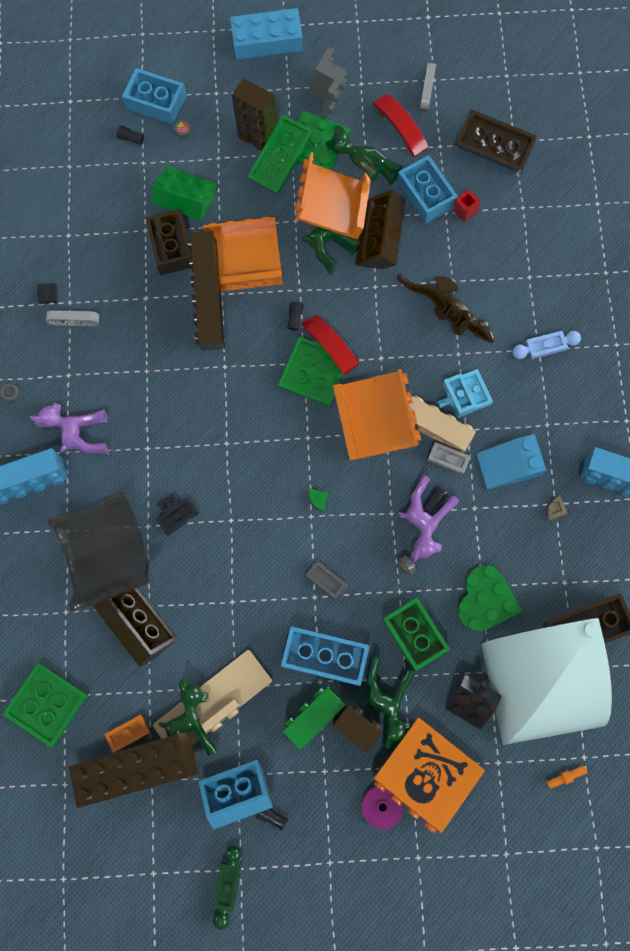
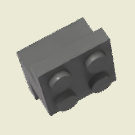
(327, 83)

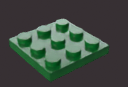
(323, 132)
(311, 373)
(45, 705)

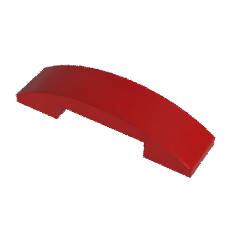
(402, 122)
(331, 343)

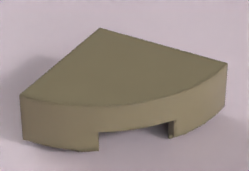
(556, 509)

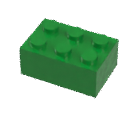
(183, 191)
(415, 634)
(313, 717)

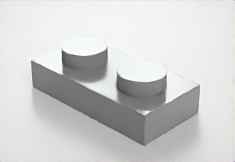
(449, 458)

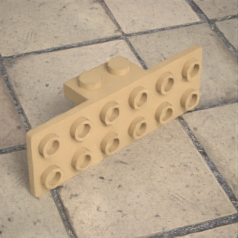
(226, 692)

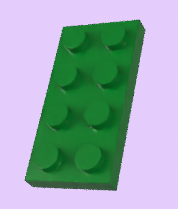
(280, 154)

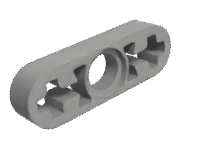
(428, 84)
(72, 318)

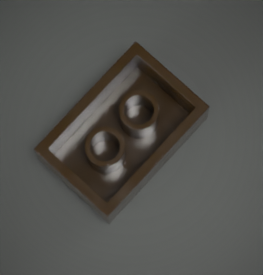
(169, 241)
(357, 728)

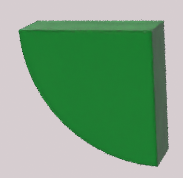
(318, 499)

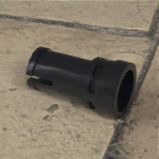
(125, 134)
(295, 311)
(437, 497)
(273, 818)

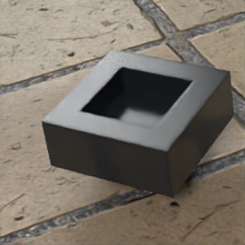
(47, 293)

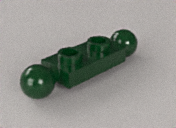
(227, 887)

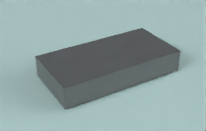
(326, 580)

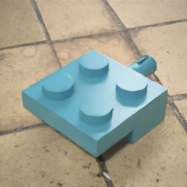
(466, 393)

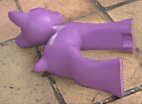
(50, 417)
(425, 546)

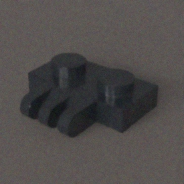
(175, 514)

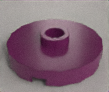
(378, 818)

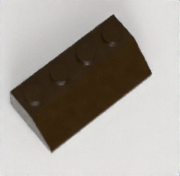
(381, 231)
(136, 625)

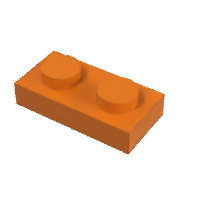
(127, 733)

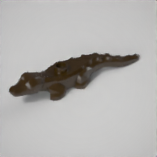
(452, 309)

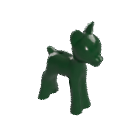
(364, 157)
(317, 241)
(389, 705)
(189, 721)

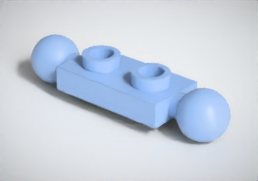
(546, 345)

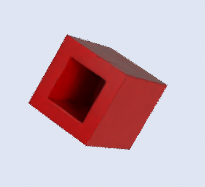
(466, 206)

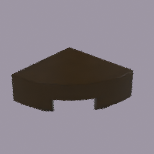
(446, 284)

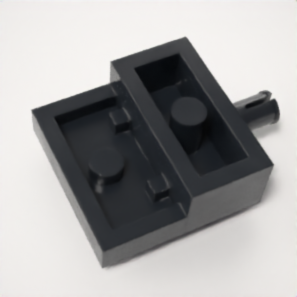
(473, 702)

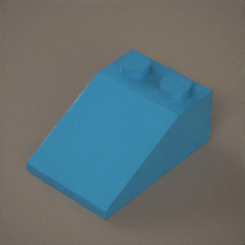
(511, 462)

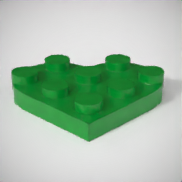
(487, 600)

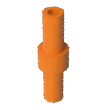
(566, 777)

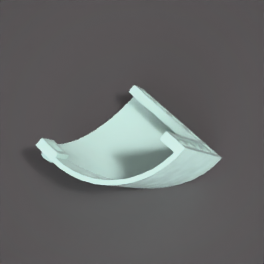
(550, 681)

